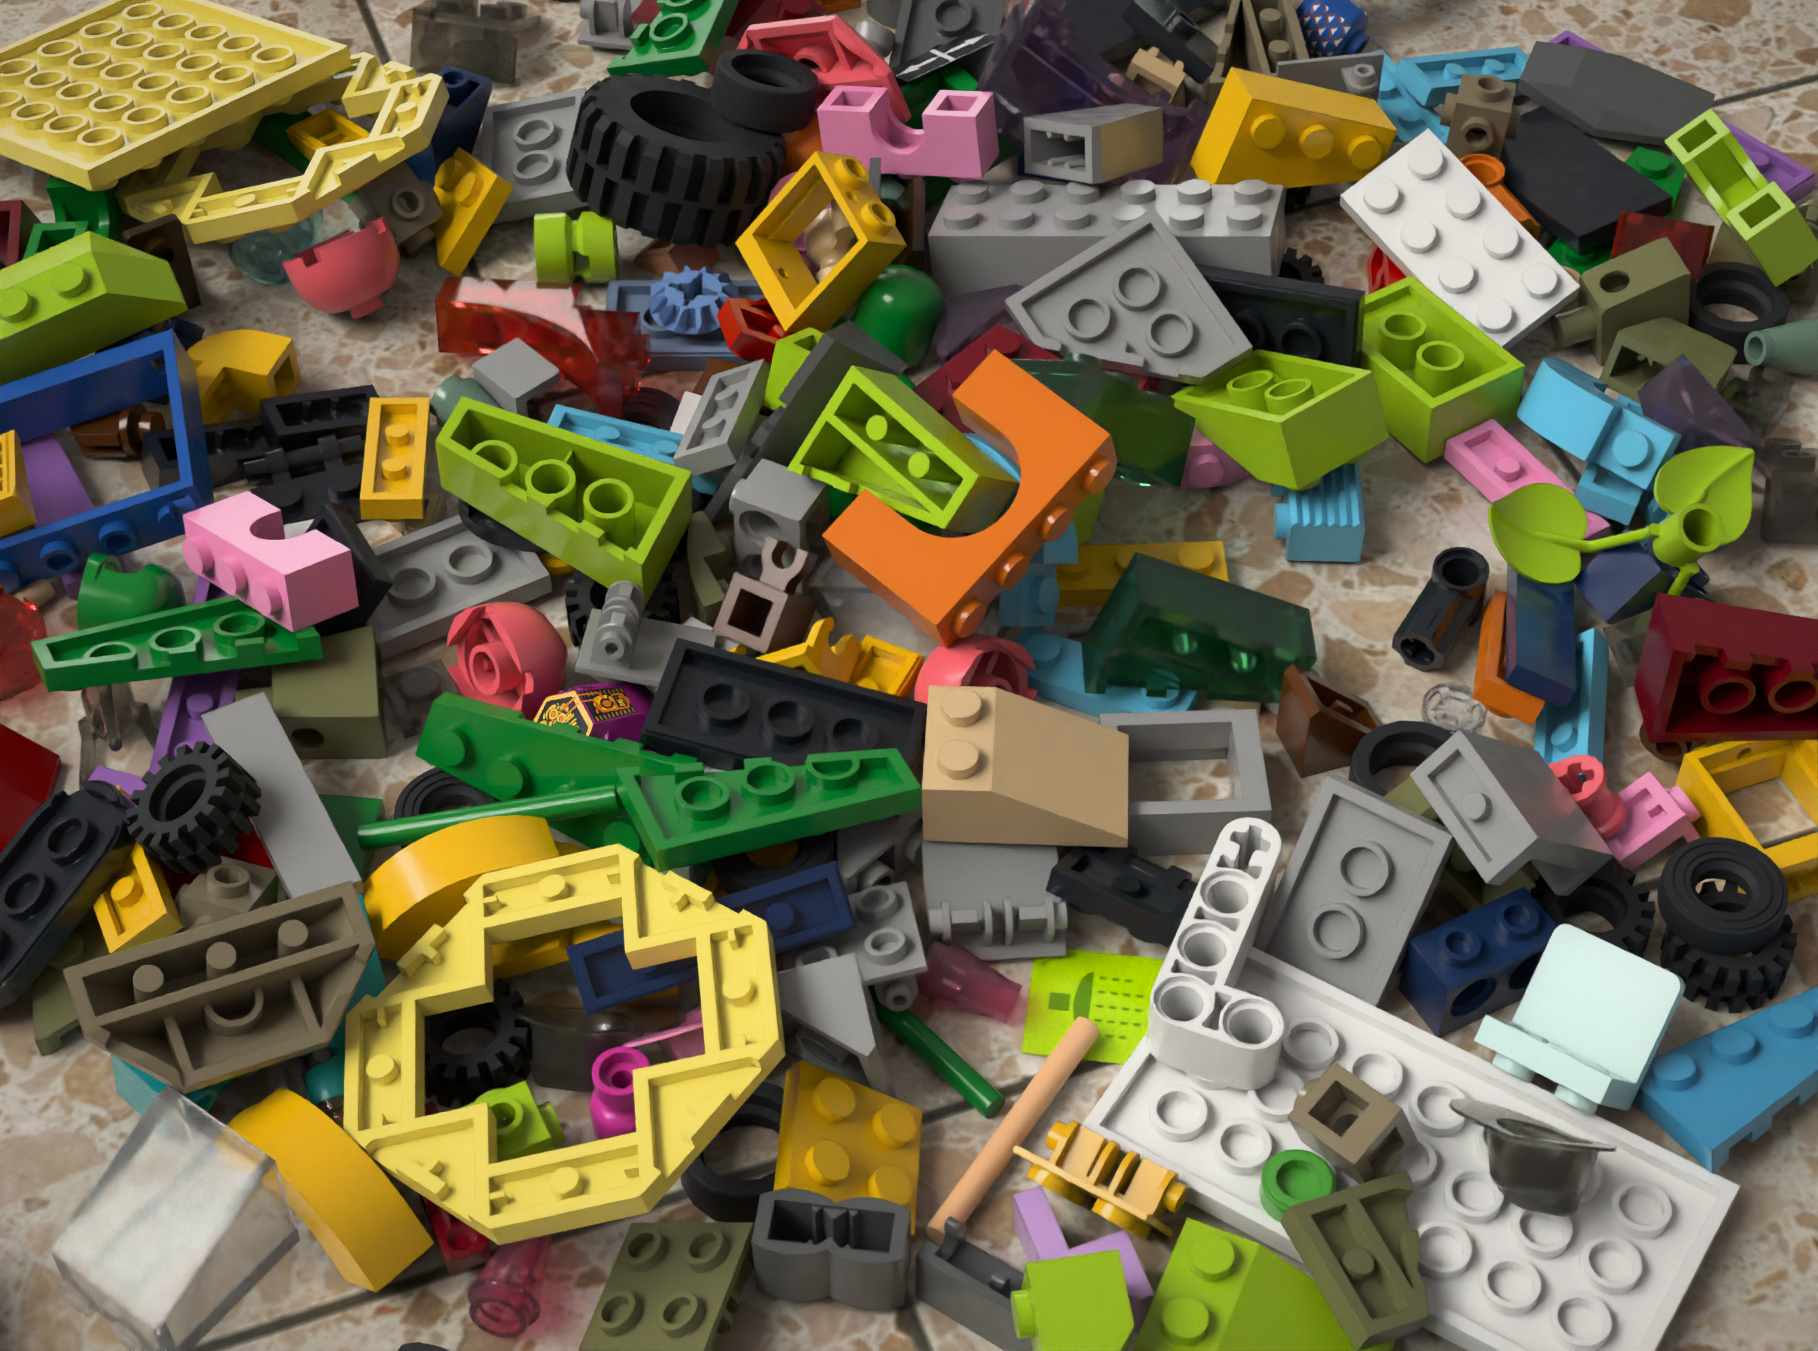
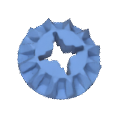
(699, 317)

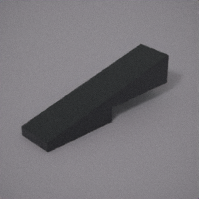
(282, 422)

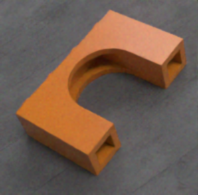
(951, 581)

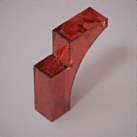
(590, 347)

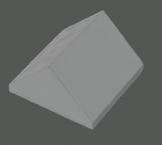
(834, 1021)

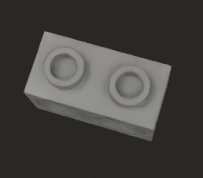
(782, 507)

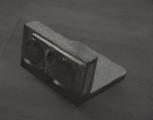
(469, 37)

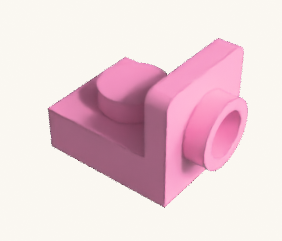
(1651, 822)

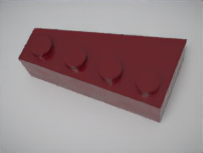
(1727, 673)

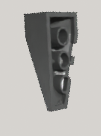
(806, 399)

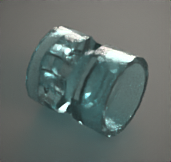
(261, 253)

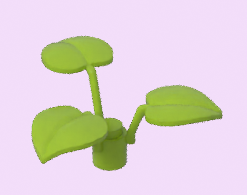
(1702, 490)

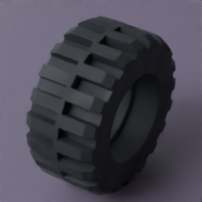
(669, 162)

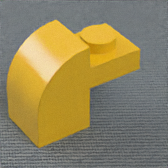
(241, 369)

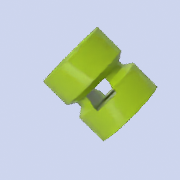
(575, 248)

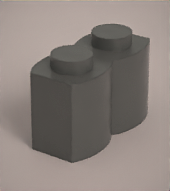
(823, 1248)

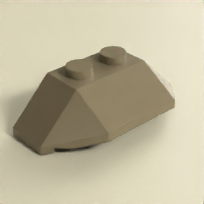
(228, 990)

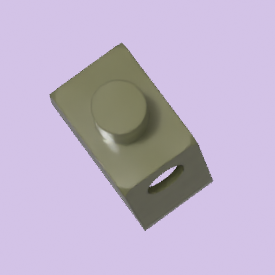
(1625, 293)
(1660, 344)
(333, 702)

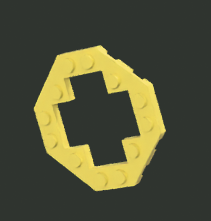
(405, 123)
(677, 1102)

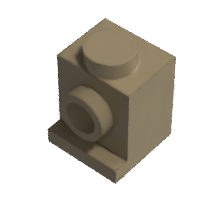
(1377, 1126)

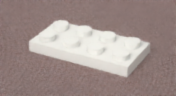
(1459, 241)

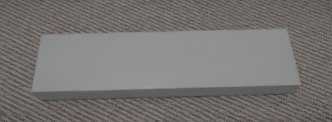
(291, 816)

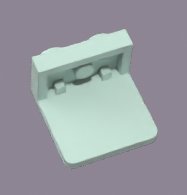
(1587, 1021)

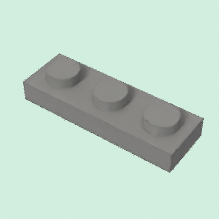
(723, 420)

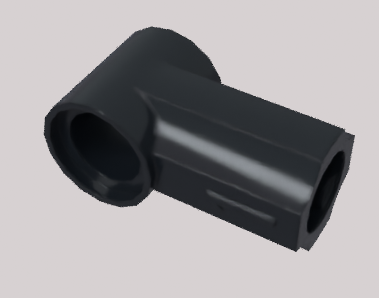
(1443, 609)

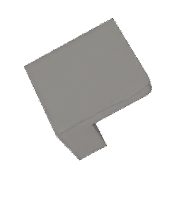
(515, 375)

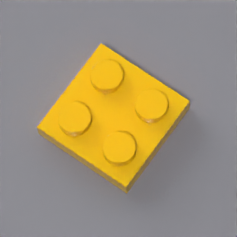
(847, 1140)

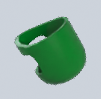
(901, 312)
(114, 596)

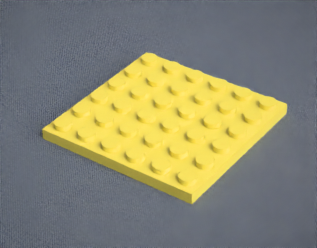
(146, 80)

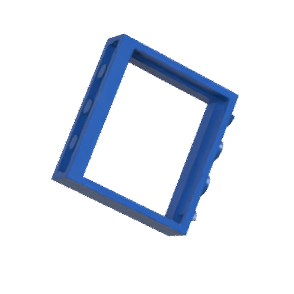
(88, 391)

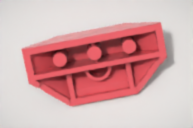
(832, 52)

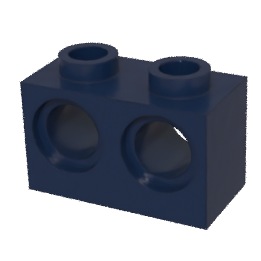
(1475, 962)

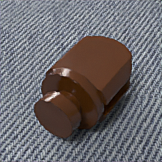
(117, 433)

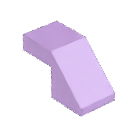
(1043, 1240)

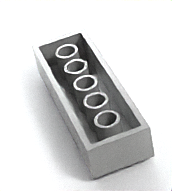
(1027, 229)

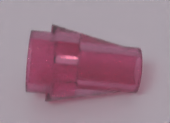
(966, 983)
(510, 1288)

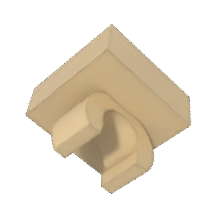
(1155, 74)

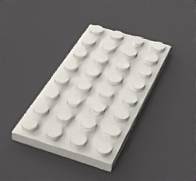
(1488, 1266)

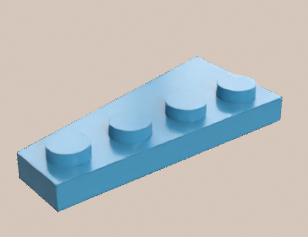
(1734, 1079)

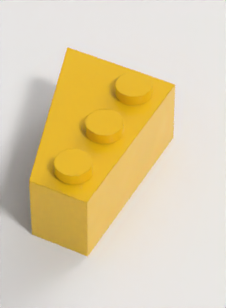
(1290, 134)

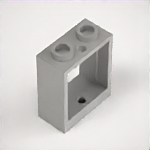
(1194, 825)

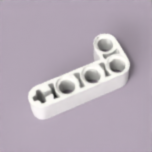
(1219, 935)

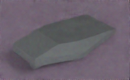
(1611, 93)

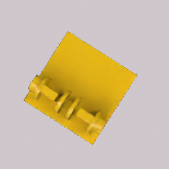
(1072, 1162)

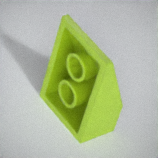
(1434, 368)
(1288, 416)
(1237, 1297)

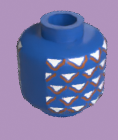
(1333, 27)

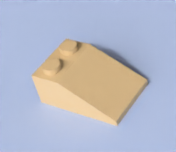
(1020, 772)

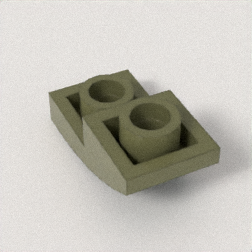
(708, 564)

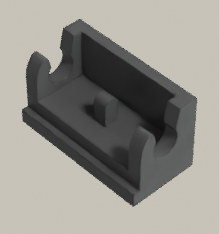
(970, 1287)

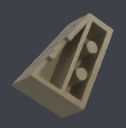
(1256, 39)

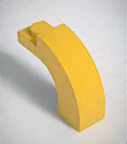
(430, 876)
(336, 1189)

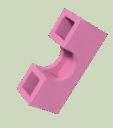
(955, 139)
(246, 554)

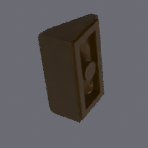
(910, 222)

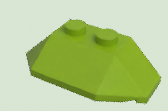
(79, 302)

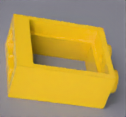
(778, 264)
(1733, 765)

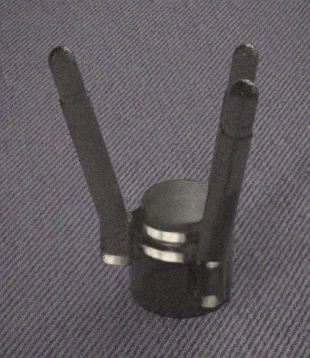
(111, 716)

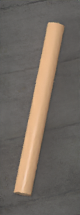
(1015, 1127)

